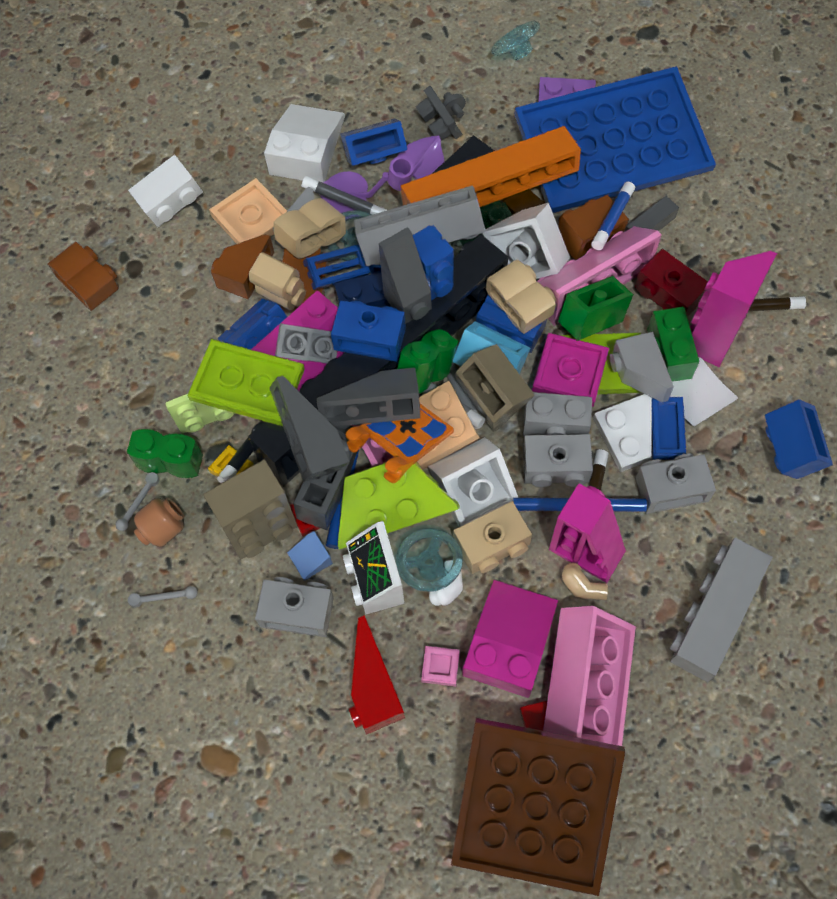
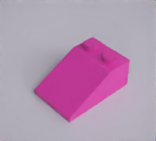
(510, 638)

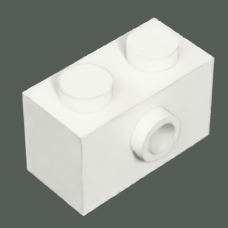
(165, 191)

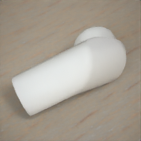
(450, 593)

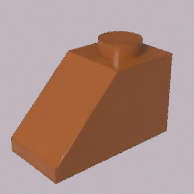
(233, 266)

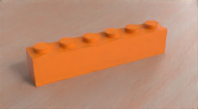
(503, 170)

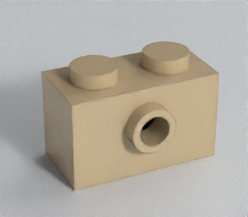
(493, 538)

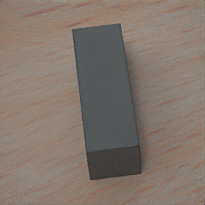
(656, 216)

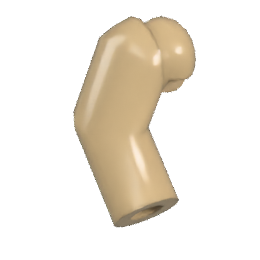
(580, 585)

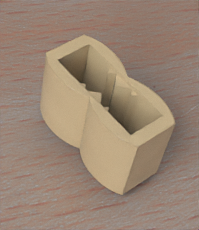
(309, 228)
(277, 281)
(521, 296)

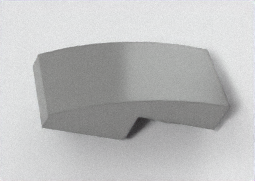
(305, 344)

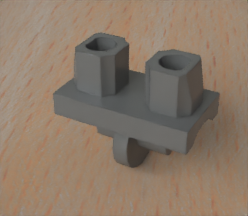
(451, 106)

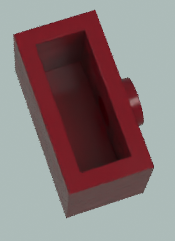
(670, 283)

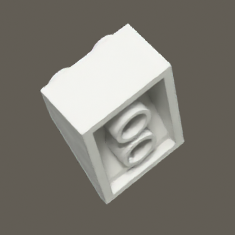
(303, 143)

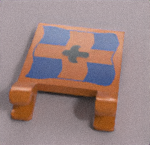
(403, 439)

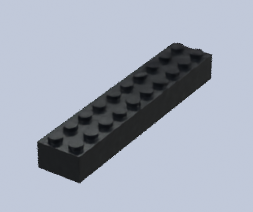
(450, 313)

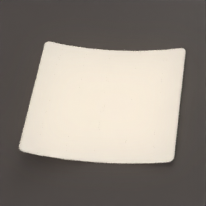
(702, 394)

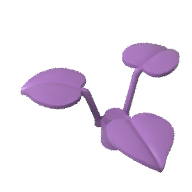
(418, 161)

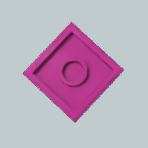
(570, 367)

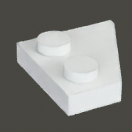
(627, 431)

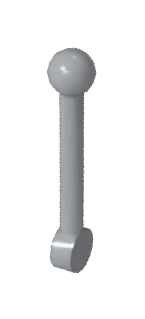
(152, 480)
(136, 600)

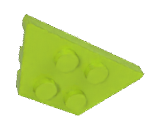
(373, 499)

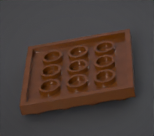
(538, 806)

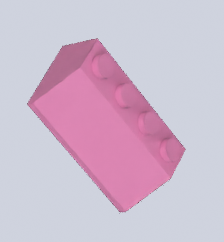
(620, 257)
(590, 675)

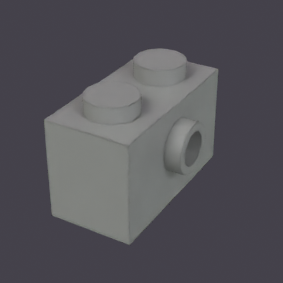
(557, 415)
(557, 459)
(675, 482)
(295, 607)

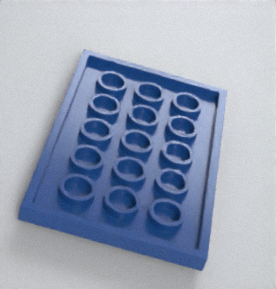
(626, 133)

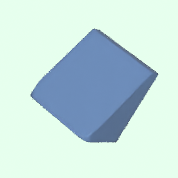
(310, 556)

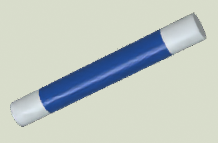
(613, 216)

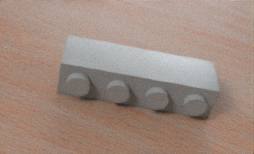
(452, 213)
(721, 609)

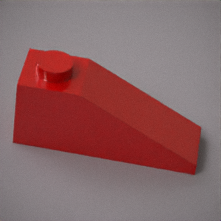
(371, 686)

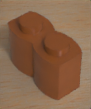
(83, 275)

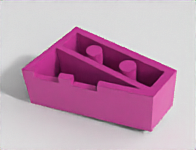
(592, 519)

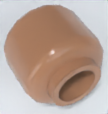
(158, 522)

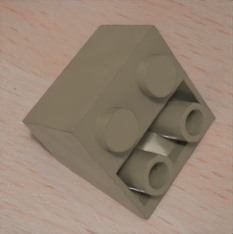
(493, 386)

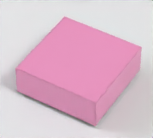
(440, 666)

